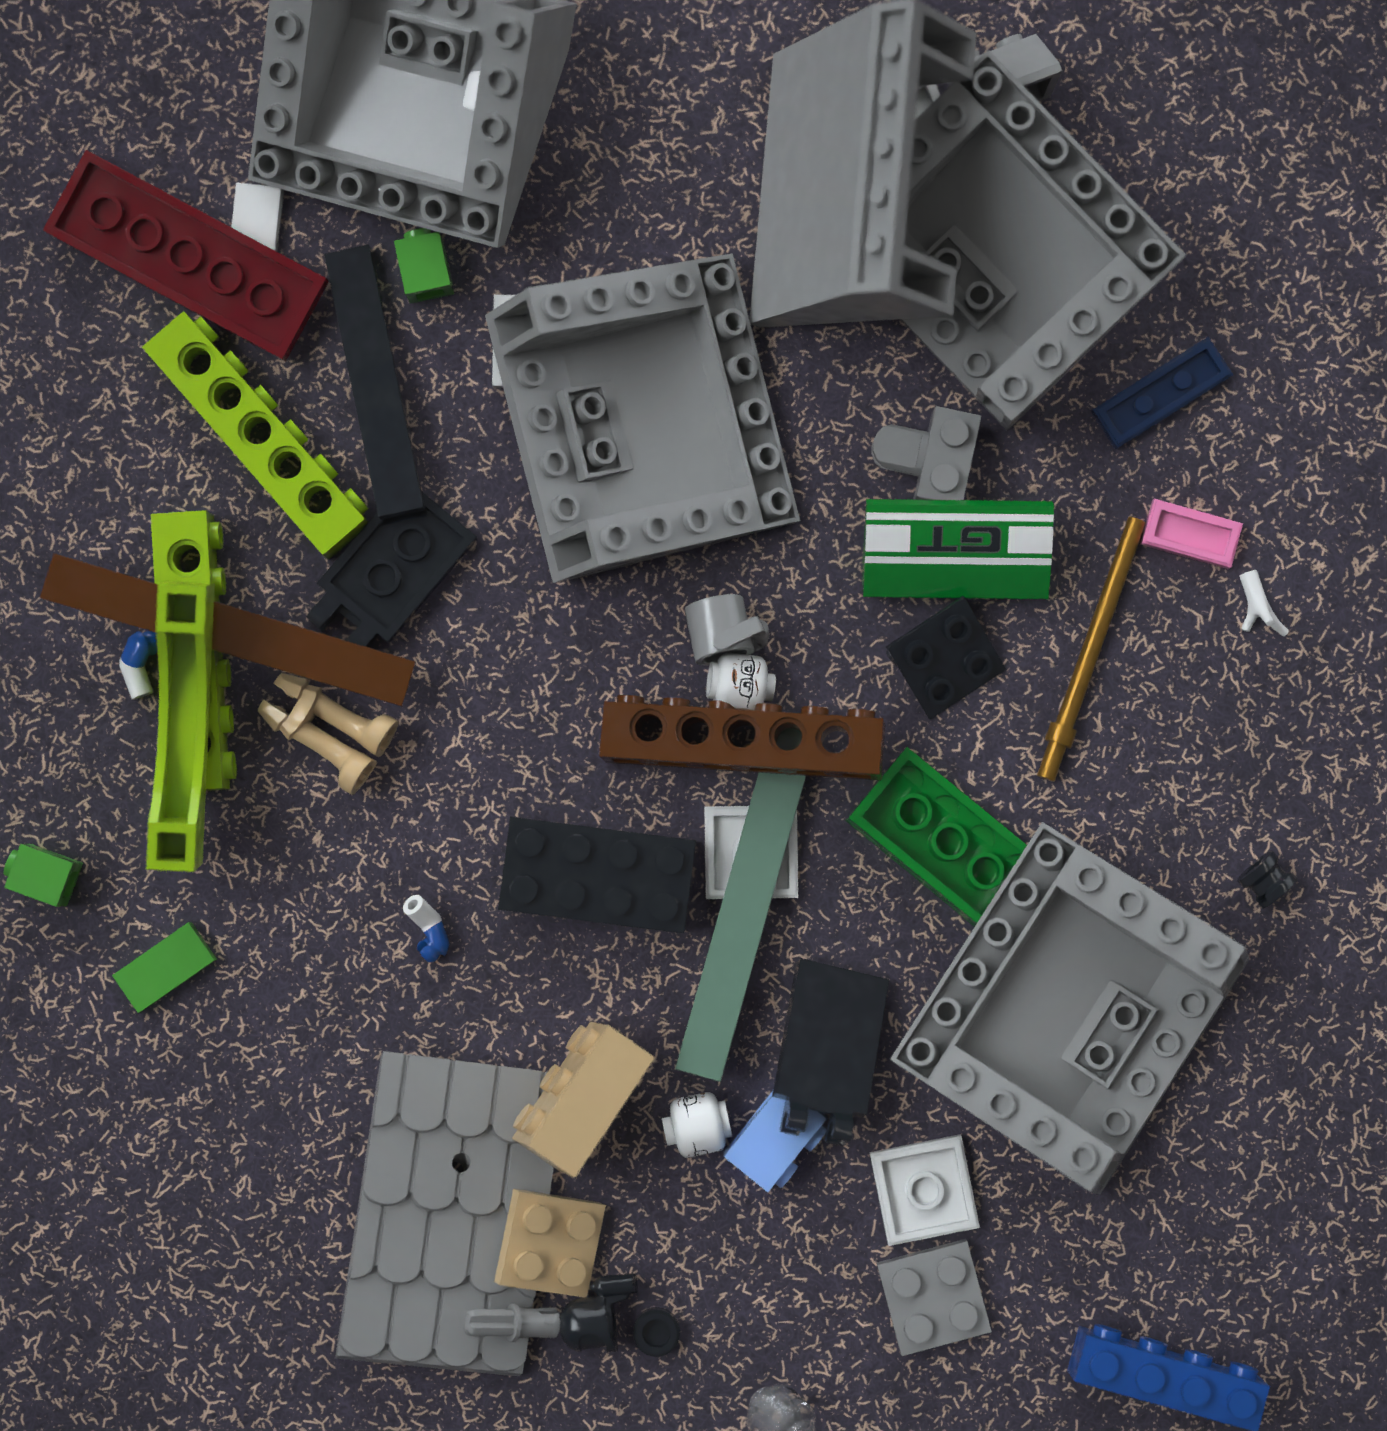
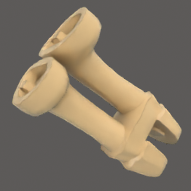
(352, 764)

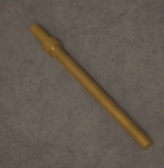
(1061, 733)

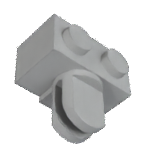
(937, 456)

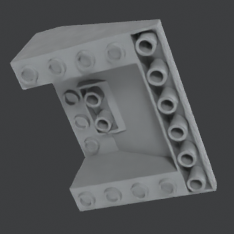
(372, 114)
(843, 170)
(1037, 240)
(640, 414)
(1071, 1008)

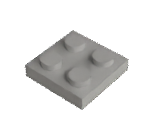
(933, 1297)

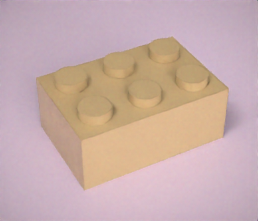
(581, 1097)

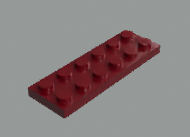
(185, 255)

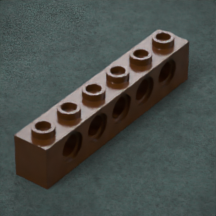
(623, 745)

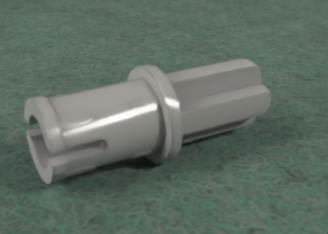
(513, 1322)

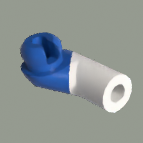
(133, 663)
(431, 924)

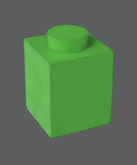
(423, 265)
(41, 874)

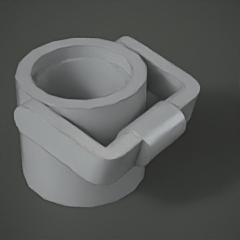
(722, 626)

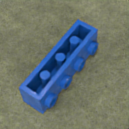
(1168, 1378)

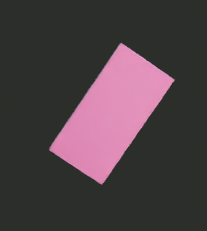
(1191, 533)

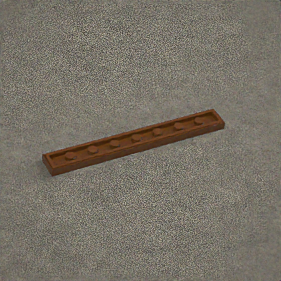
(235, 632)

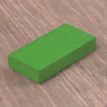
(164, 967)

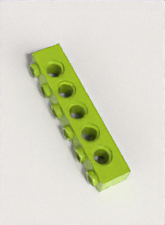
(174, 351)
(171, 537)

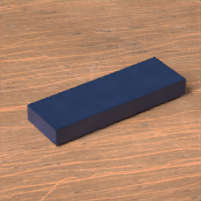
(1162, 393)

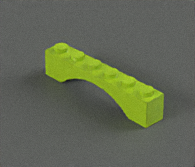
(179, 785)

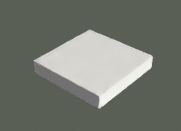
(722, 838)
(924, 1190)

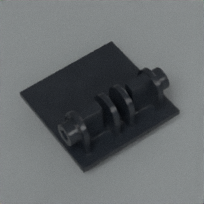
(945, 657)

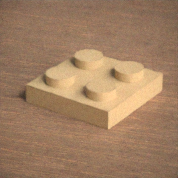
(549, 1243)

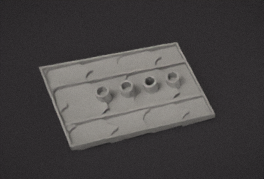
(432, 1234)

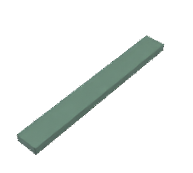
(741, 920)

